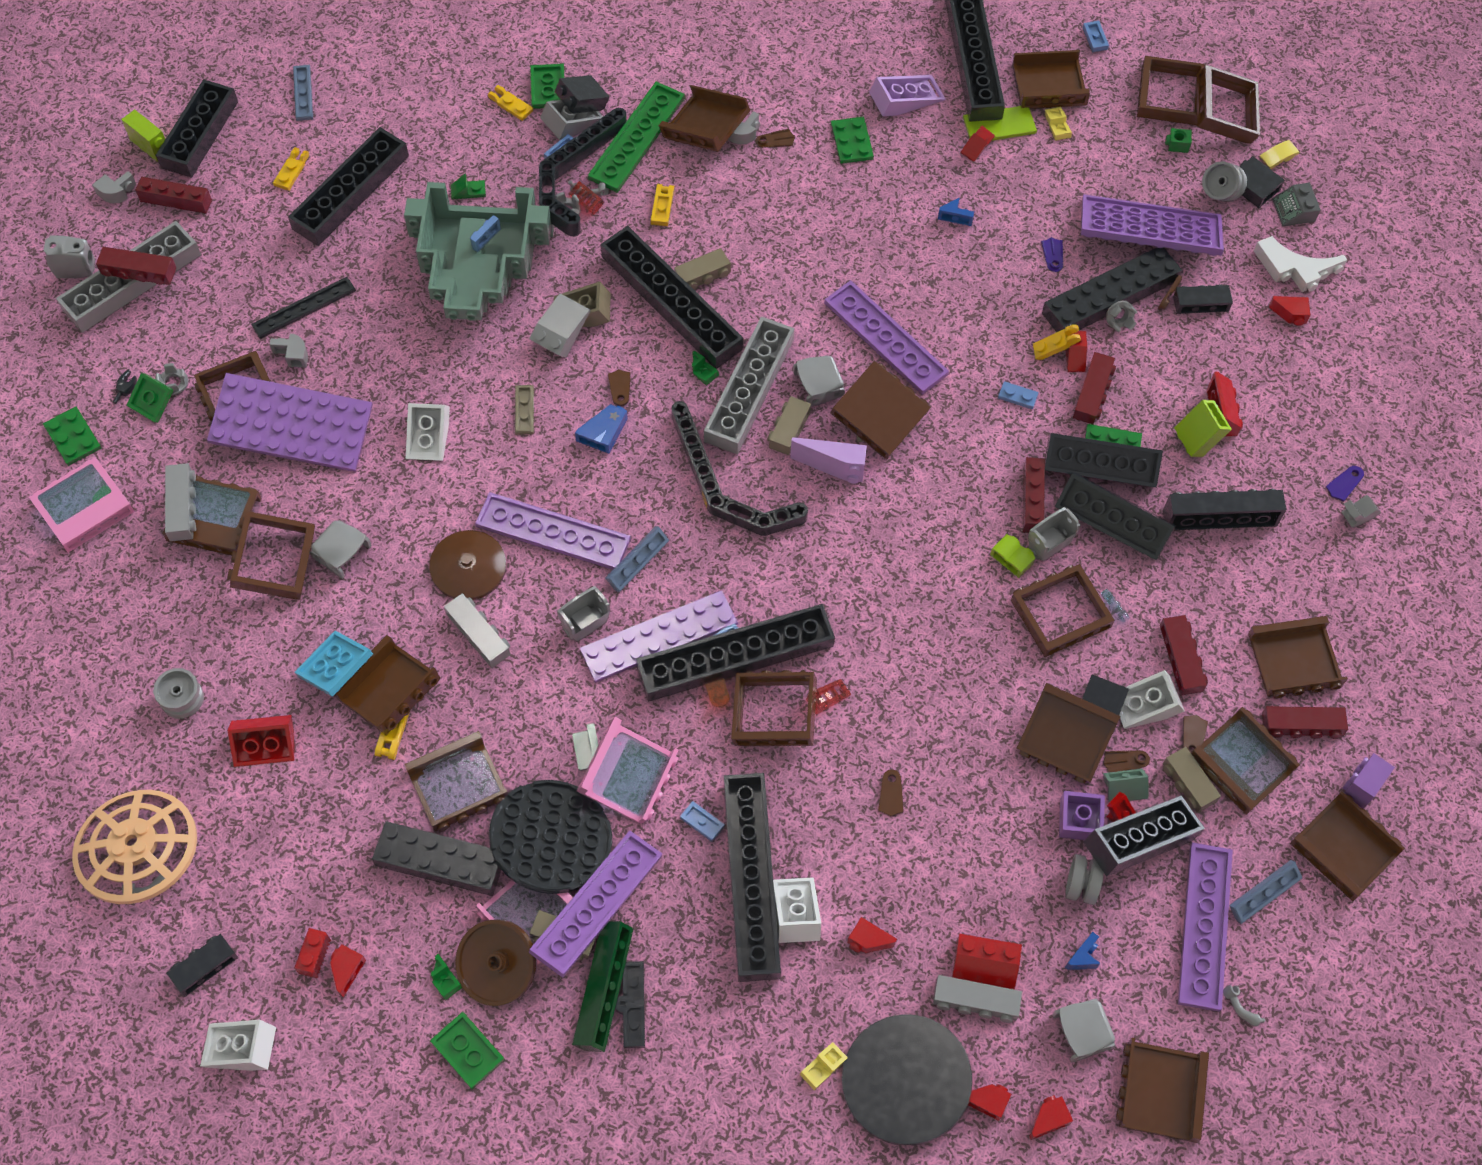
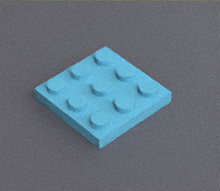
(333, 663)

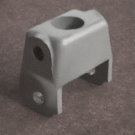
(69, 257)
(819, 379)
(1053, 534)
(338, 546)
(584, 614)
(1086, 1029)

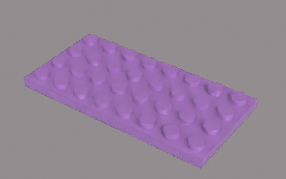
(1152, 225)
(290, 422)

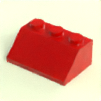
(1222, 392)
(261, 740)
(987, 961)

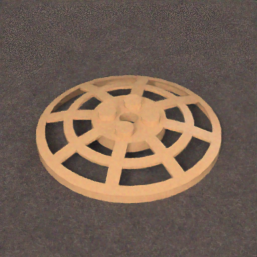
(139, 852)

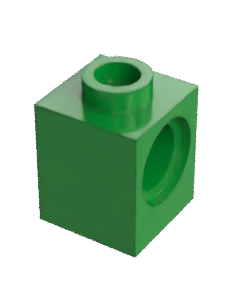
(1179, 140)

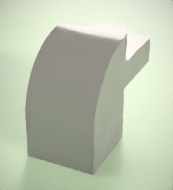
(746, 132)
(114, 191)
(293, 348)
(1360, 511)

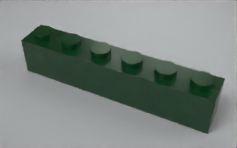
(603, 987)

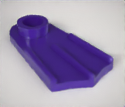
(1053, 253)
(1345, 483)

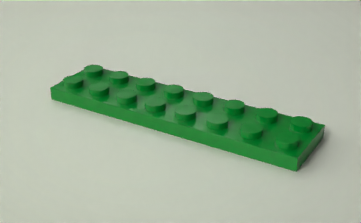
(636, 137)

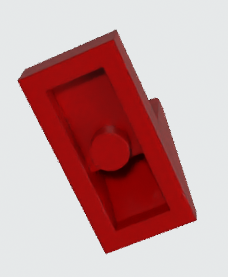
(977, 143)
(1119, 807)

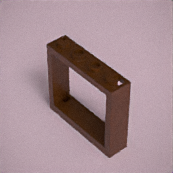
(1167, 66)
(1210, 75)
(218, 372)
(263, 586)
(1071, 638)
(773, 738)

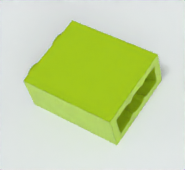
(143, 133)
(1202, 428)

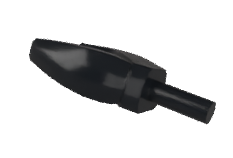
(124, 388)

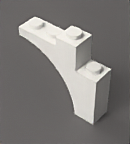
(1285, 264)

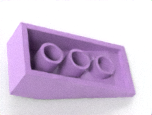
(904, 93)
(834, 458)

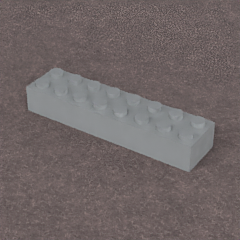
(103, 295)
(749, 385)

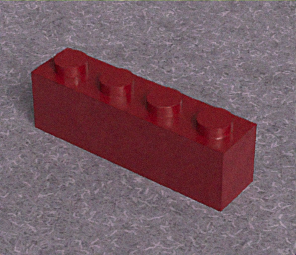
(173, 195)
(136, 265)
(1093, 388)
(1033, 492)
(1183, 655)
(1305, 721)

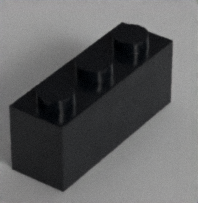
(1202, 299)
(201, 965)

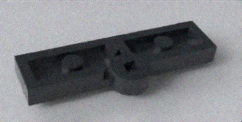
(633, 1005)

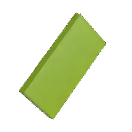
(1015, 123)

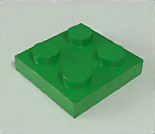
(149, 397)

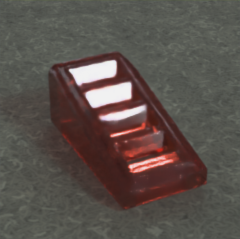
(595, 206)
(821, 704)

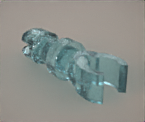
(1114, 605)

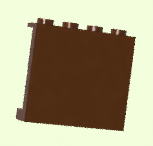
(1049, 79)
(706, 119)
(880, 409)
(1295, 657)
(387, 686)
(1067, 733)
(1347, 846)
(1163, 1091)

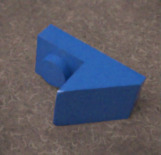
(951, 213)
(1081, 958)

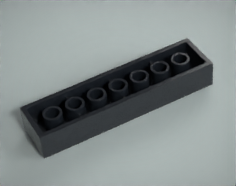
(348, 186)
(1126, 282)

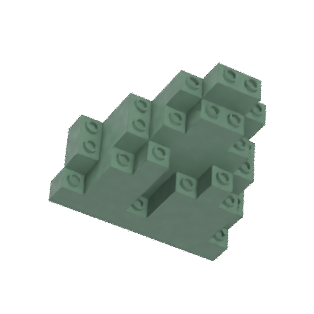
(458, 272)

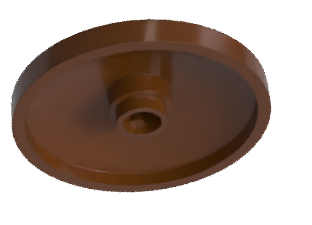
(467, 564)
(495, 962)

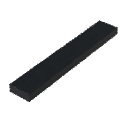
(303, 307)

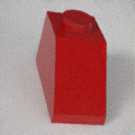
(1291, 309)
(1077, 354)
(869, 938)
(345, 967)
(990, 1100)
(1050, 1117)

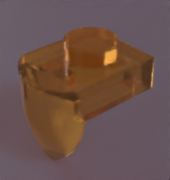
(718, 693)

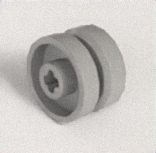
(1224, 181)
(178, 693)
(1082, 878)

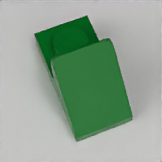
(467, 189)

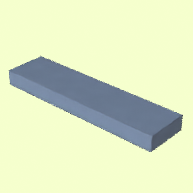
(303, 92)
(637, 559)
(1265, 891)

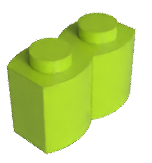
(1013, 555)

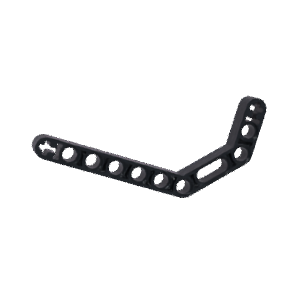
(568, 157)
(798, 511)

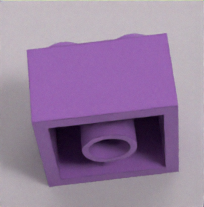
(1367, 779)
(1080, 814)

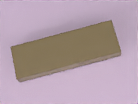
(524, 409)

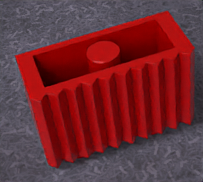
(312, 953)

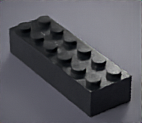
(197, 128)
(1103, 460)
(1225, 509)
(1115, 516)
(1143, 835)
(437, 858)

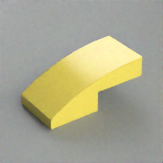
(1057, 122)
(1279, 153)
(823, 1066)

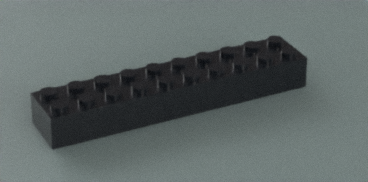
(975, 60)
(672, 297)
(735, 652)
(751, 878)

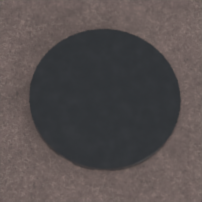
(549, 836)
(907, 1079)

